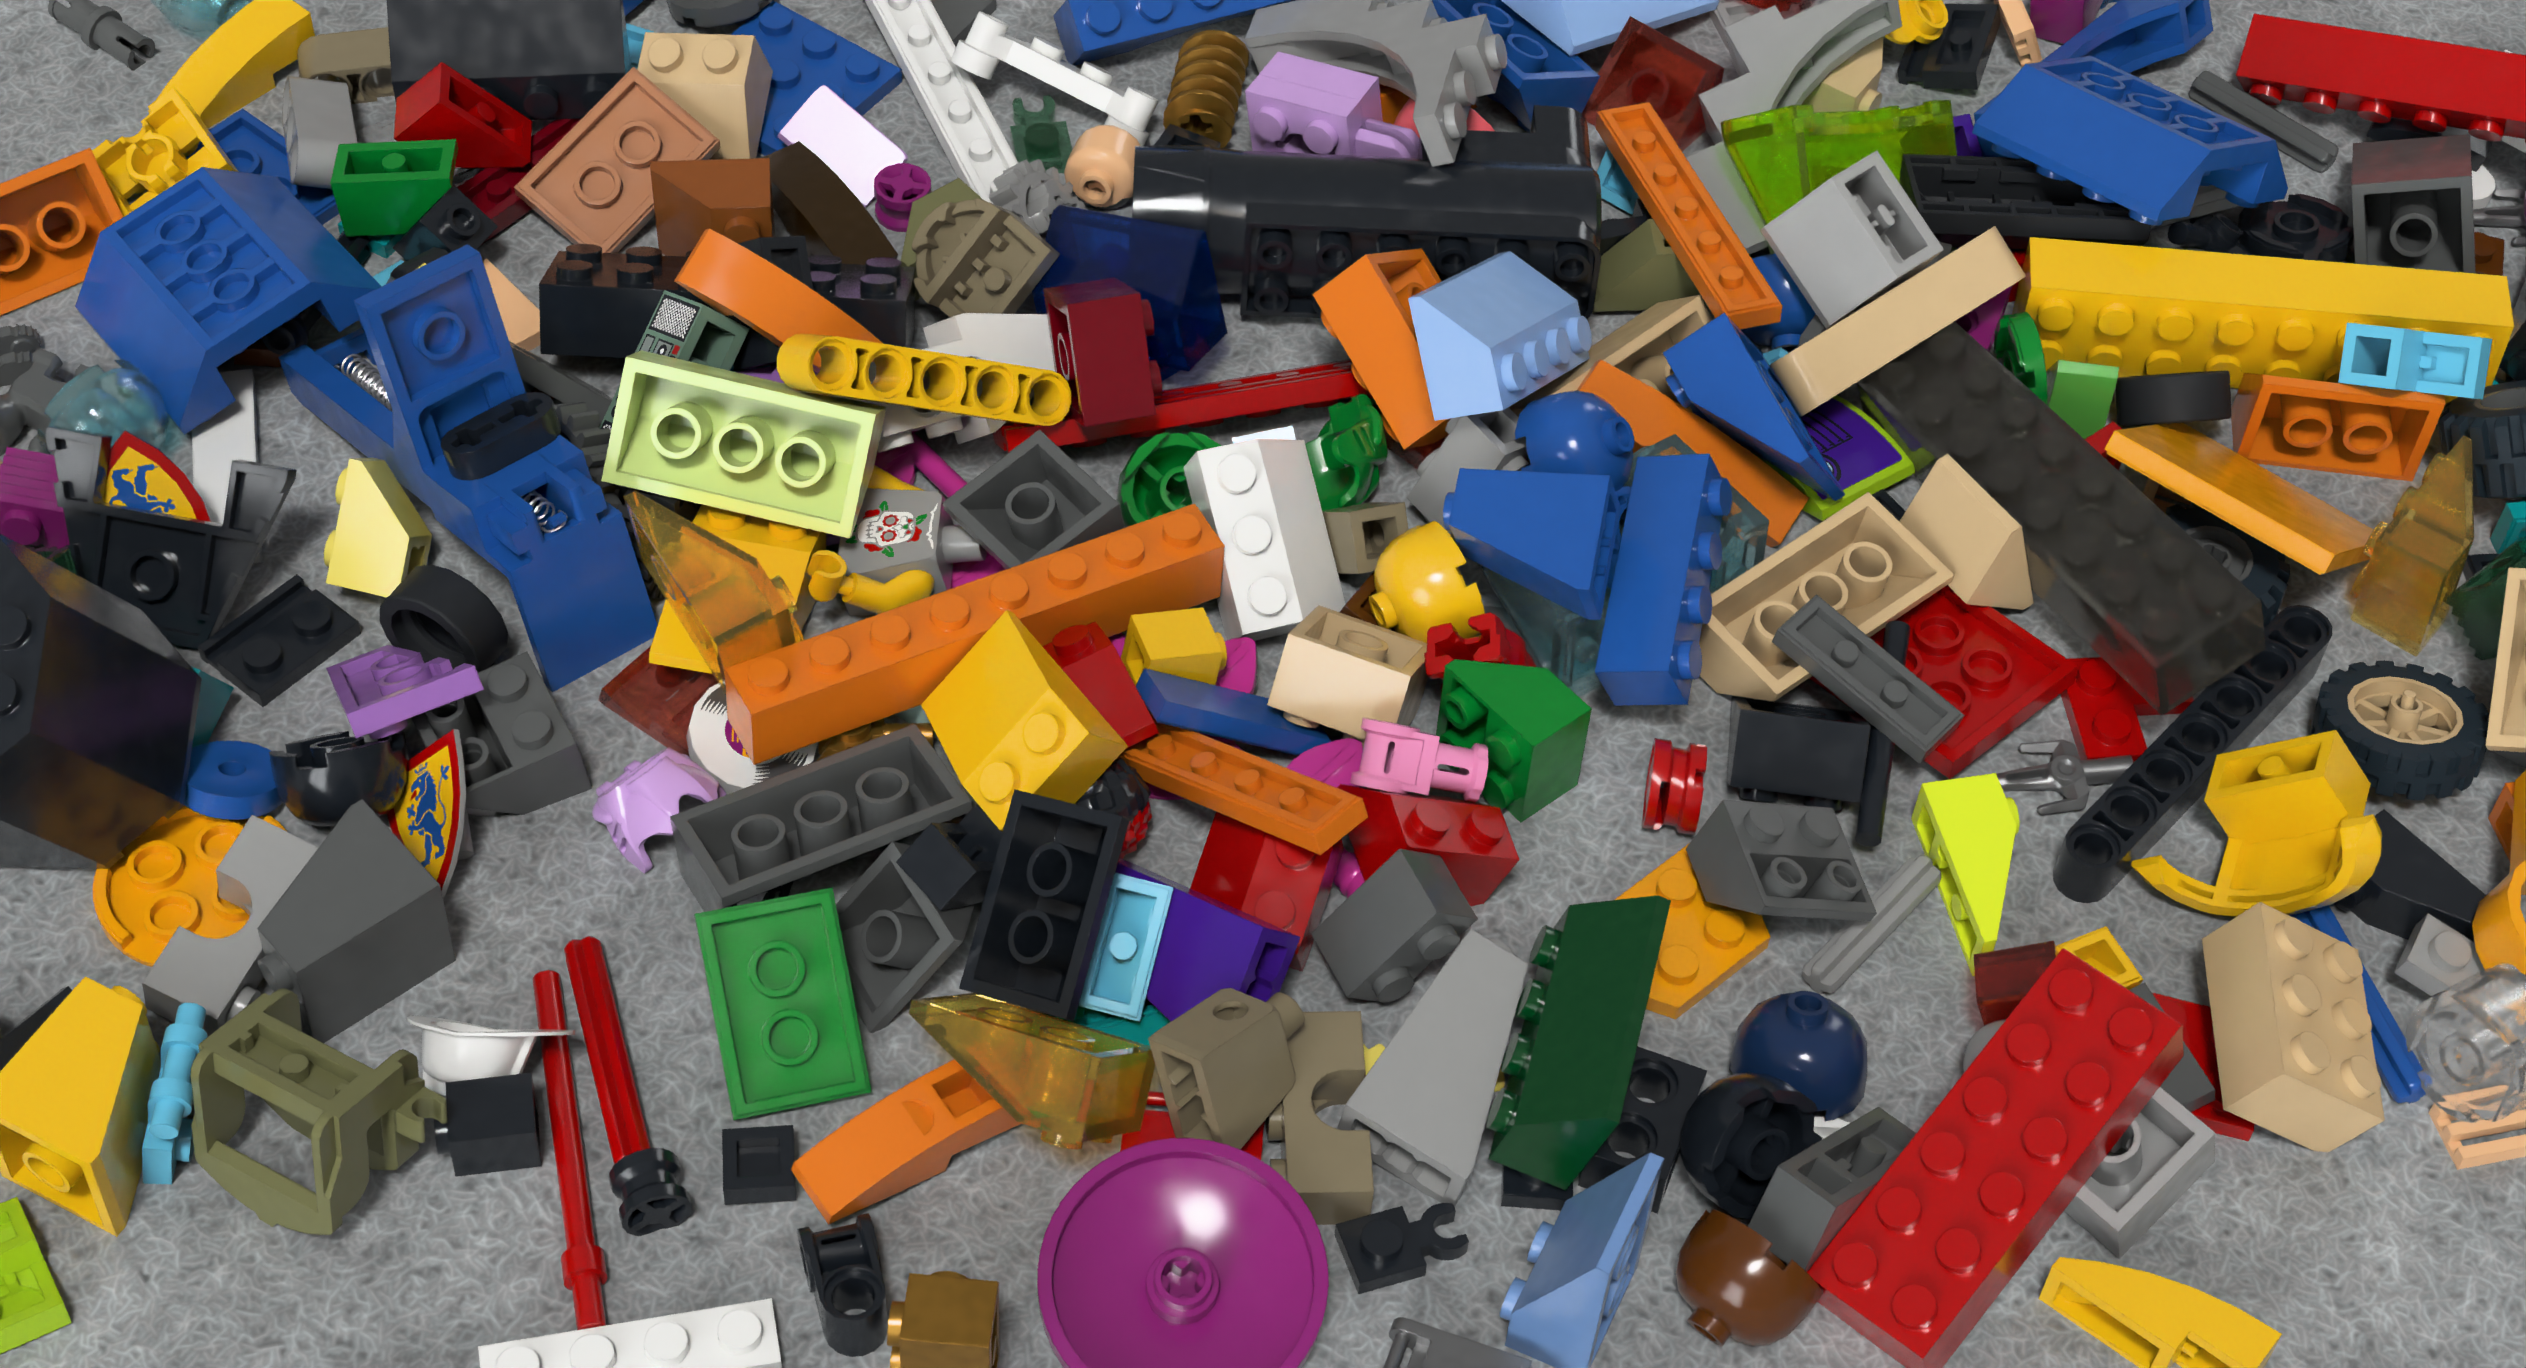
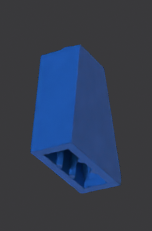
(1539, 531)

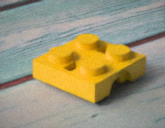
(159, 152)

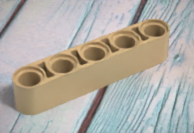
(1897, 321)

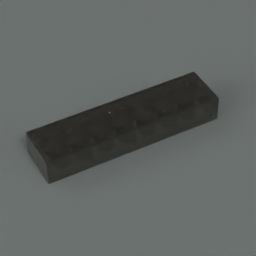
(2090, 536)

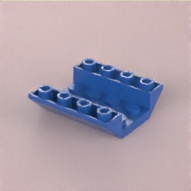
(2128, 140)
(208, 277)

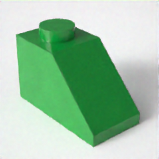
(390, 184)

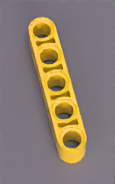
(901, 375)

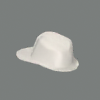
(471, 1051)

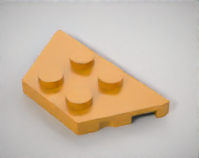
(1700, 938)

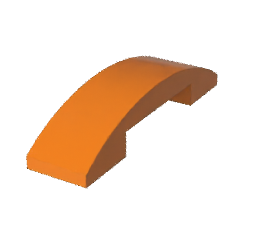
(762, 294)

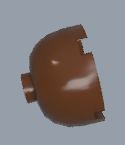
(1740, 1284)

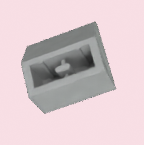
(1852, 239)

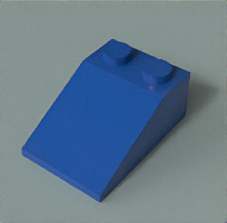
(1735, 389)

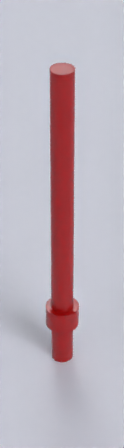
(583, 1260)

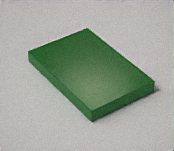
(782, 1003)

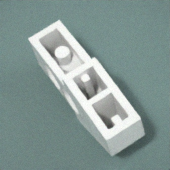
(984, 336)

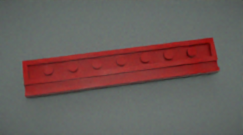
(1206, 405)

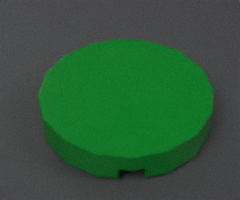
(2022, 352)

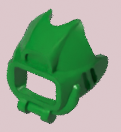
(1350, 438)

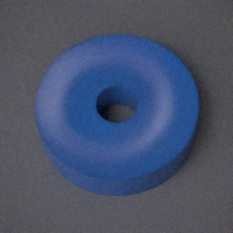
(231, 780)

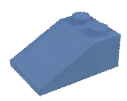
(1582, 1268)

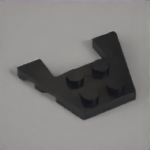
(165, 564)

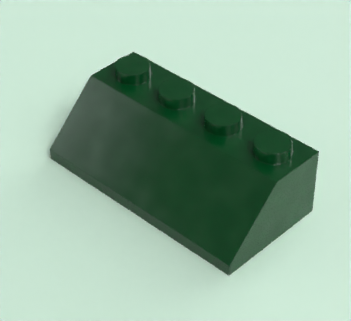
(1576, 1037)

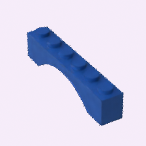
(1114, 27)
(2133, 37)

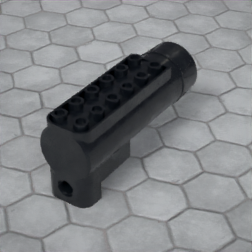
(1300, 219)

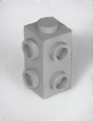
(1472, 443)

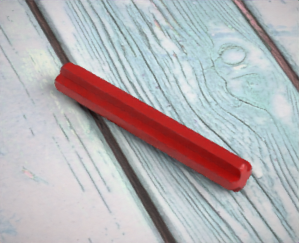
(606, 1047)

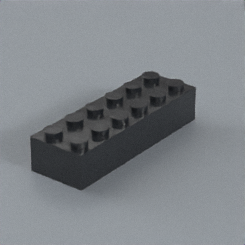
(605, 300)

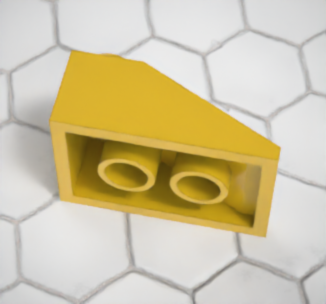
(779, 550)
(1018, 723)

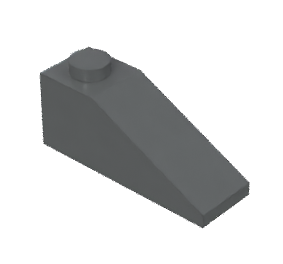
(1825, 1185)

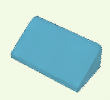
(1126, 947)

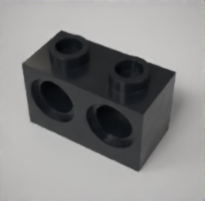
(1646, 1125)

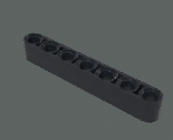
(2181, 760)

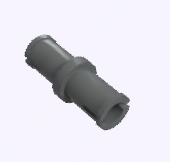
(103, 29)

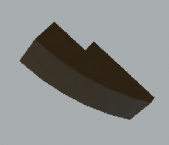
(823, 209)

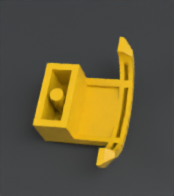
(2290, 829)

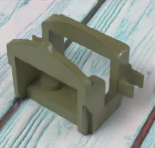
(347, 1109)

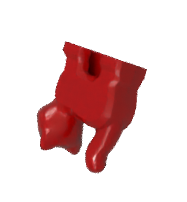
(1494, 645)

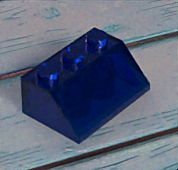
(1158, 260)

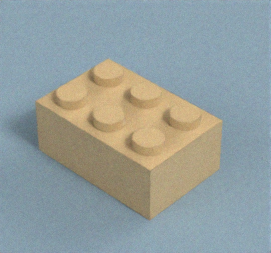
(2292, 1029)

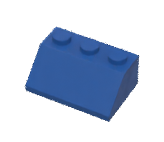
(1536, 67)

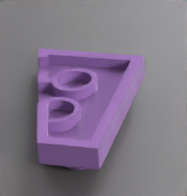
(394, 685)

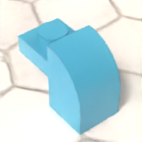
(2415, 360)

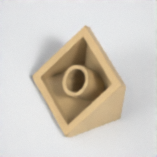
(1971, 538)

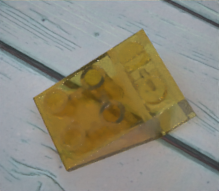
(2419, 554)

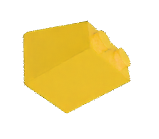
(80, 1104)

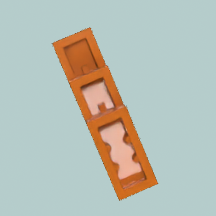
(1658, 417)

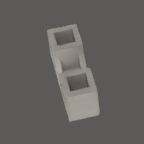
(225, 970)

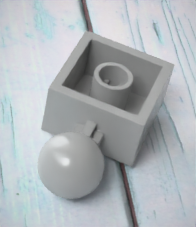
(2131, 1191)

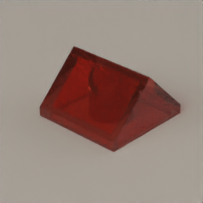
(1658, 71)

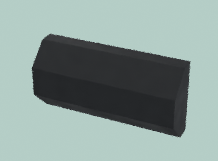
(1974, 193)

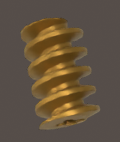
(1207, 85)

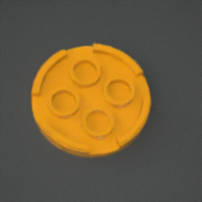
(168, 884)

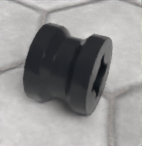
(650, 1191)

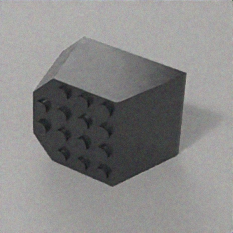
(88, 718)

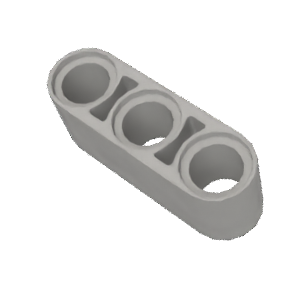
(315, 122)

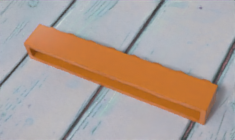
(906, 652)

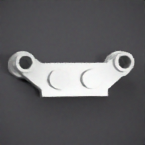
(989, 44)

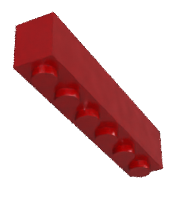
(2385, 77)

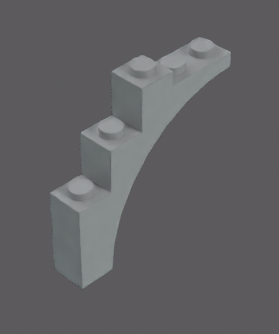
(1403, 45)
(1778, 68)

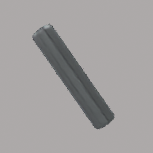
(2247, 110)

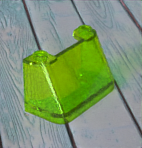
(1795, 150)

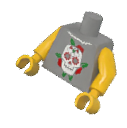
(896, 552)

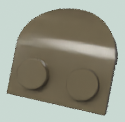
(978, 258)

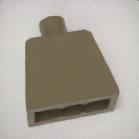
(1226, 1064)

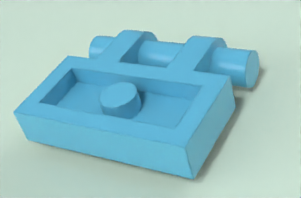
(171, 1098)

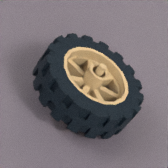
(2405, 727)

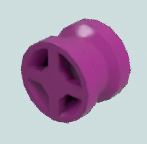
(896, 190)

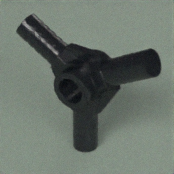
(2209, 233)

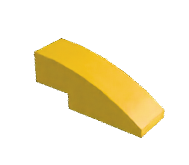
(241, 58)
(2156, 1318)

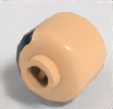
(1106, 163)

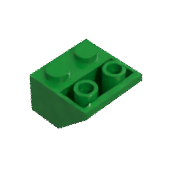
(1526, 721)

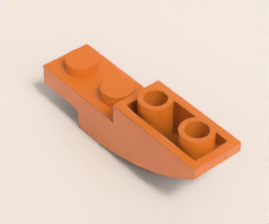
(900, 1141)

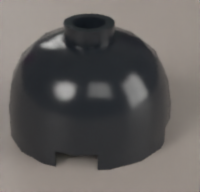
(333, 771)
(1741, 1135)

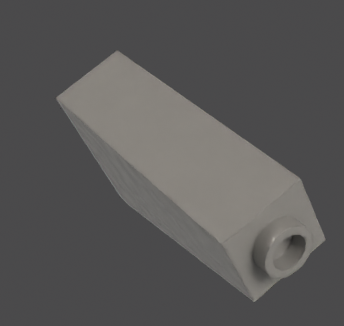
(1440, 1071)

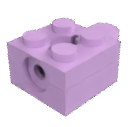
(1321, 110)

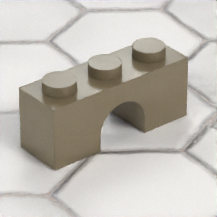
(1321, 1162)

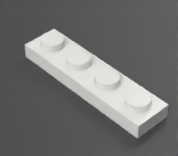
(706, 1338)

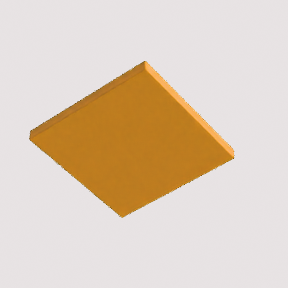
(2243, 494)

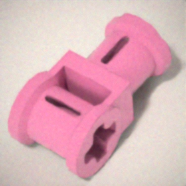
(1406, 761)

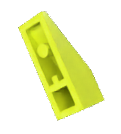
(1970, 838)

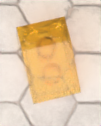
(713, 588)
(1044, 1068)

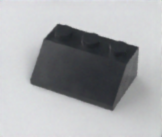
(1044, 904)

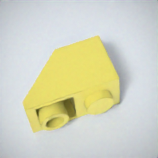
(376, 531)

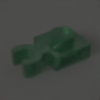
(1039, 136)

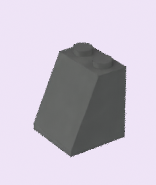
(2414, 203)
(355, 926)

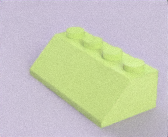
(742, 443)

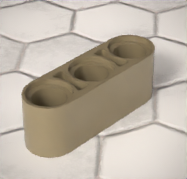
(350, 57)

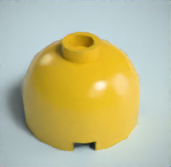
(1422, 585)

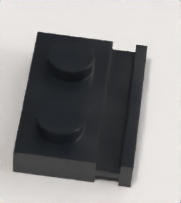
(1959, 54)
(279, 640)

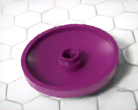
(1182, 1263)

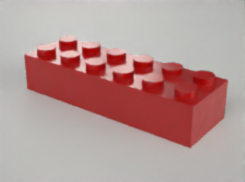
(1997, 1163)

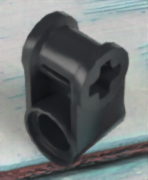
(846, 1275)

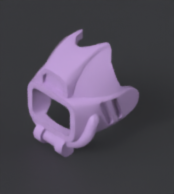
(645, 798)

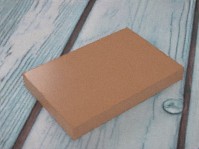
(599, 174)

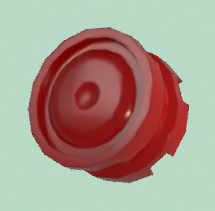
(1682, 794)

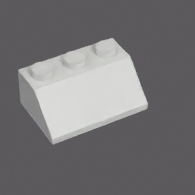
(1273, 533)

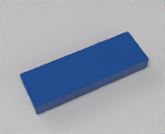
(1223, 713)

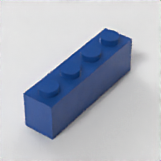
(1663, 580)

